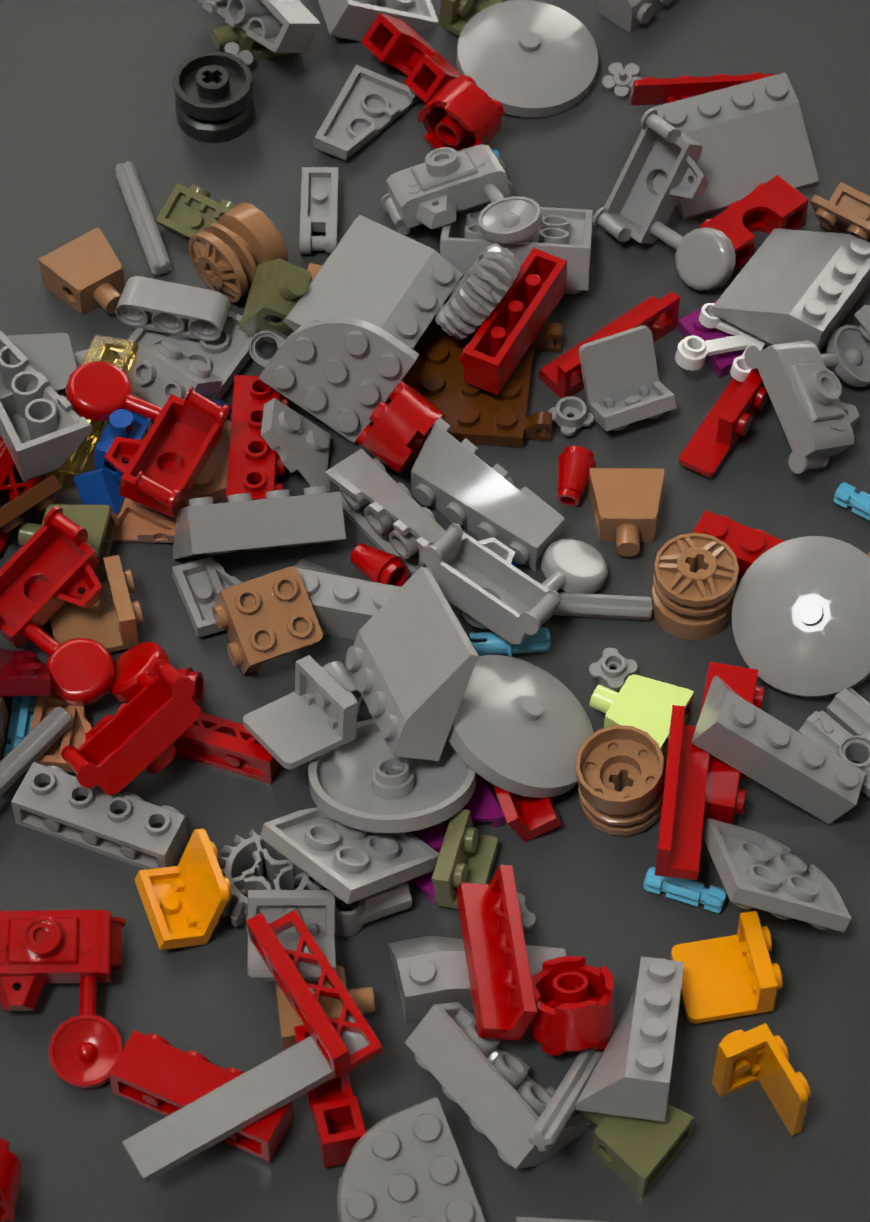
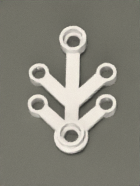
(693, 349)

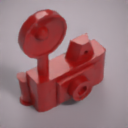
(174, 449)
(35, 585)
(143, 729)
(65, 949)

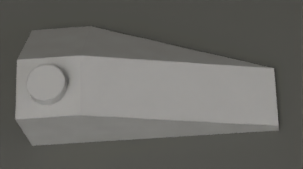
(436, 972)

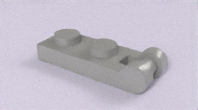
(319, 209)

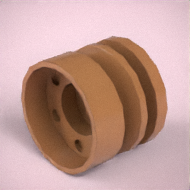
(232, 249)
(694, 586)
(620, 780)

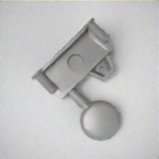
(457, 181)
(647, 193)
(809, 393)
(499, 595)

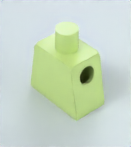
(643, 705)

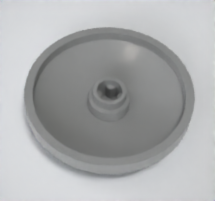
(528, 57)
(806, 616)
(520, 728)
(388, 793)

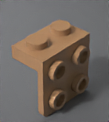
(845, 212)
(266, 618)
(110, 620)

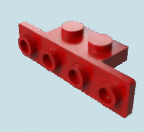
(666, 90)
(724, 424)

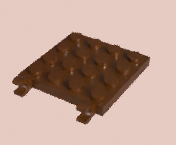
(474, 411)

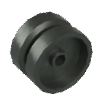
(213, 96)

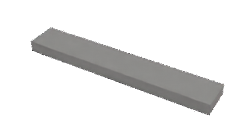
(232, 1107)

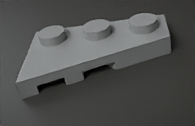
(362, 111)

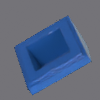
(99, 488)

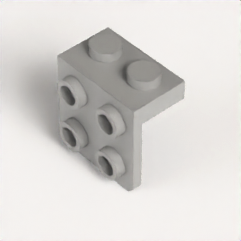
(164, 371)
(623, 379)
(306, 721)
(316, 911)

